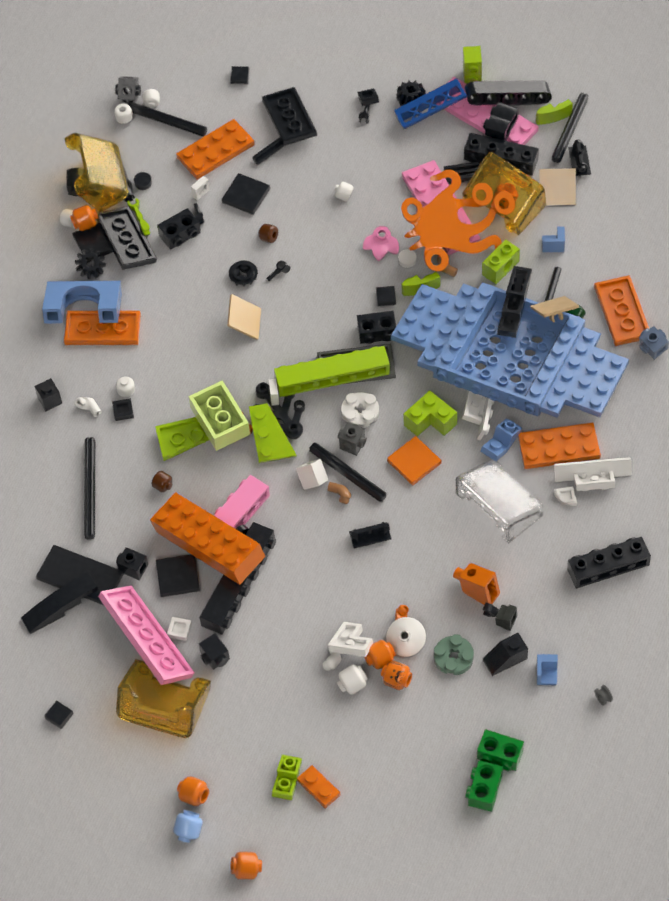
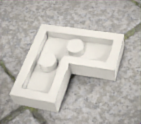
(348, 640)

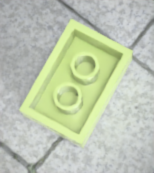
(219, 415)

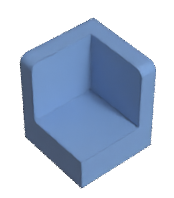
(554, 243)
(547, 669)

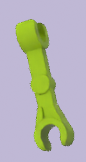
(143, 224)

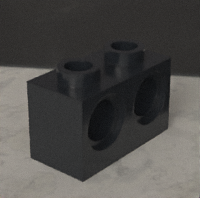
(178, 228)
(375, 323)

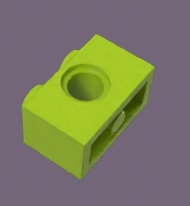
(472, 64)
(500, 261)

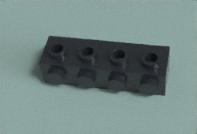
(518, 155)
(608, 562)

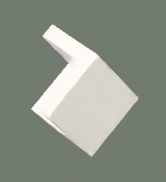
(312, 474)

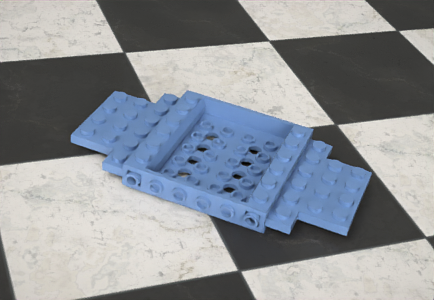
(459, 329)

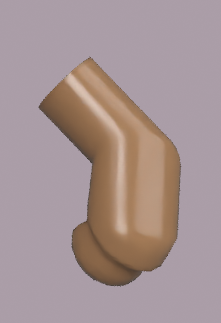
(450, 270)
(341, 490)

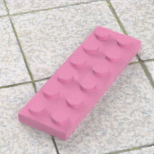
(477, 114)
(426, 190)
(146, 635)

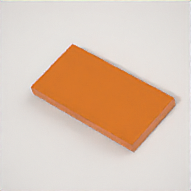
(621, 309)
(85, 329)

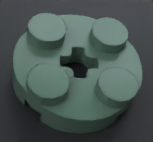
(451, 665)

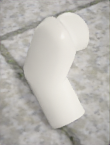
(88, 404)
(332, 661)

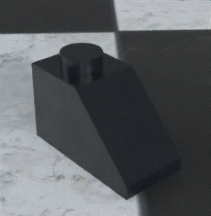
(506, 654)

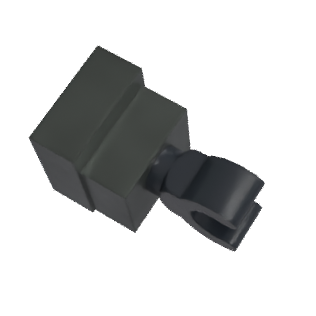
(504, 616)

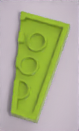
(179, 437)

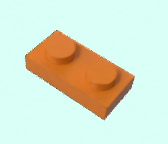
(318, 786)

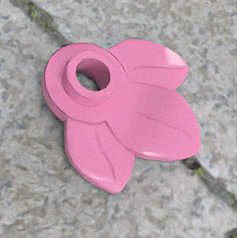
(381, 245)

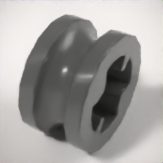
(603, 695)

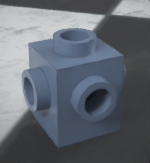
(653, 342)

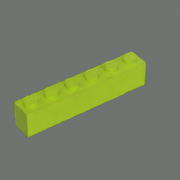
(332, 371)

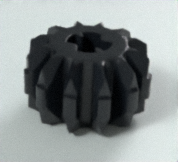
(409, 91)
(82, 262)

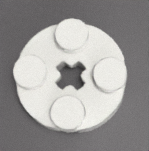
(358, 400)

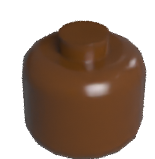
(268, 233)
(162, 481)

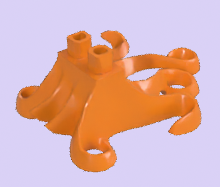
(441, 227)

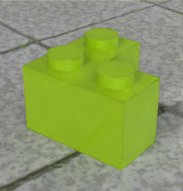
(430, 411)

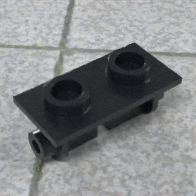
(579, 158)
(370, 535)

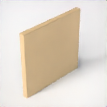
(559, 185)
(554, 306)
(244, 317)

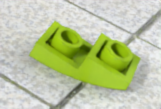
(550, 114)
(411, 285)
(286, 778)

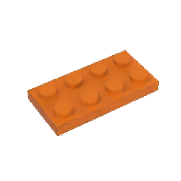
(215, 149)
(559, 445)

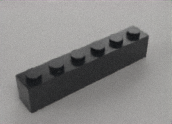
(228, 594)

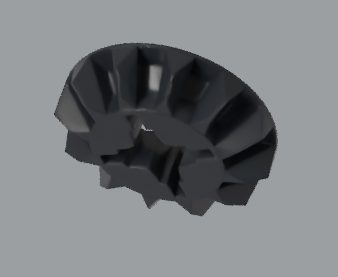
(245, 267)

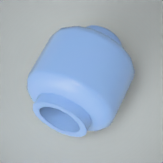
(187, 826)

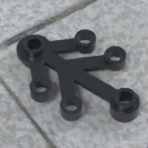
(282, 412)

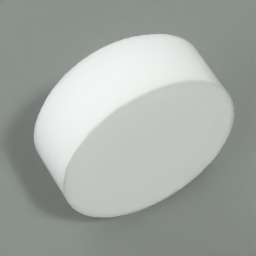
(407, 258)

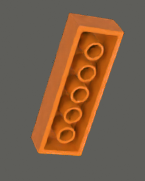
(207, 538)

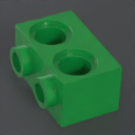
(502, 744)
(487, 786)

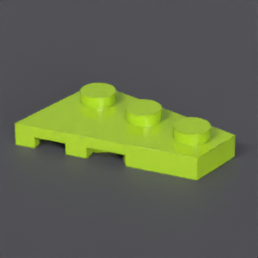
(268, 435)

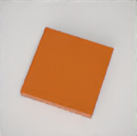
(414, 460)

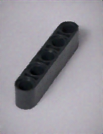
(508, 92)

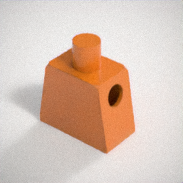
(478, 583)

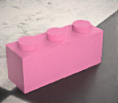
(244, 502)

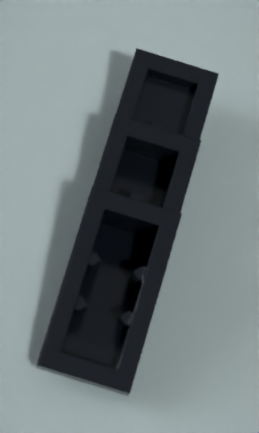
(514, 301)
(58, 602)

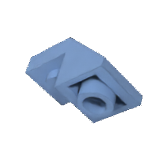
(502, 440)

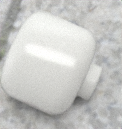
(151, 98)
(123, 113)
(343, 191)
(65, 218)
(125, 386)

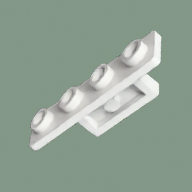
(478, 411)
(593, 474)

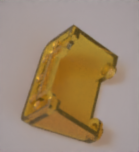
(104, 175)
(502, 176)
(160, 707)

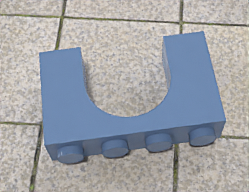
(63, 293)

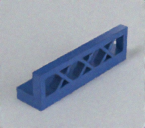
(428, 101)

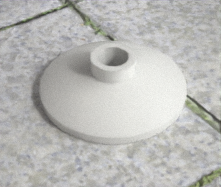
(413, 643)

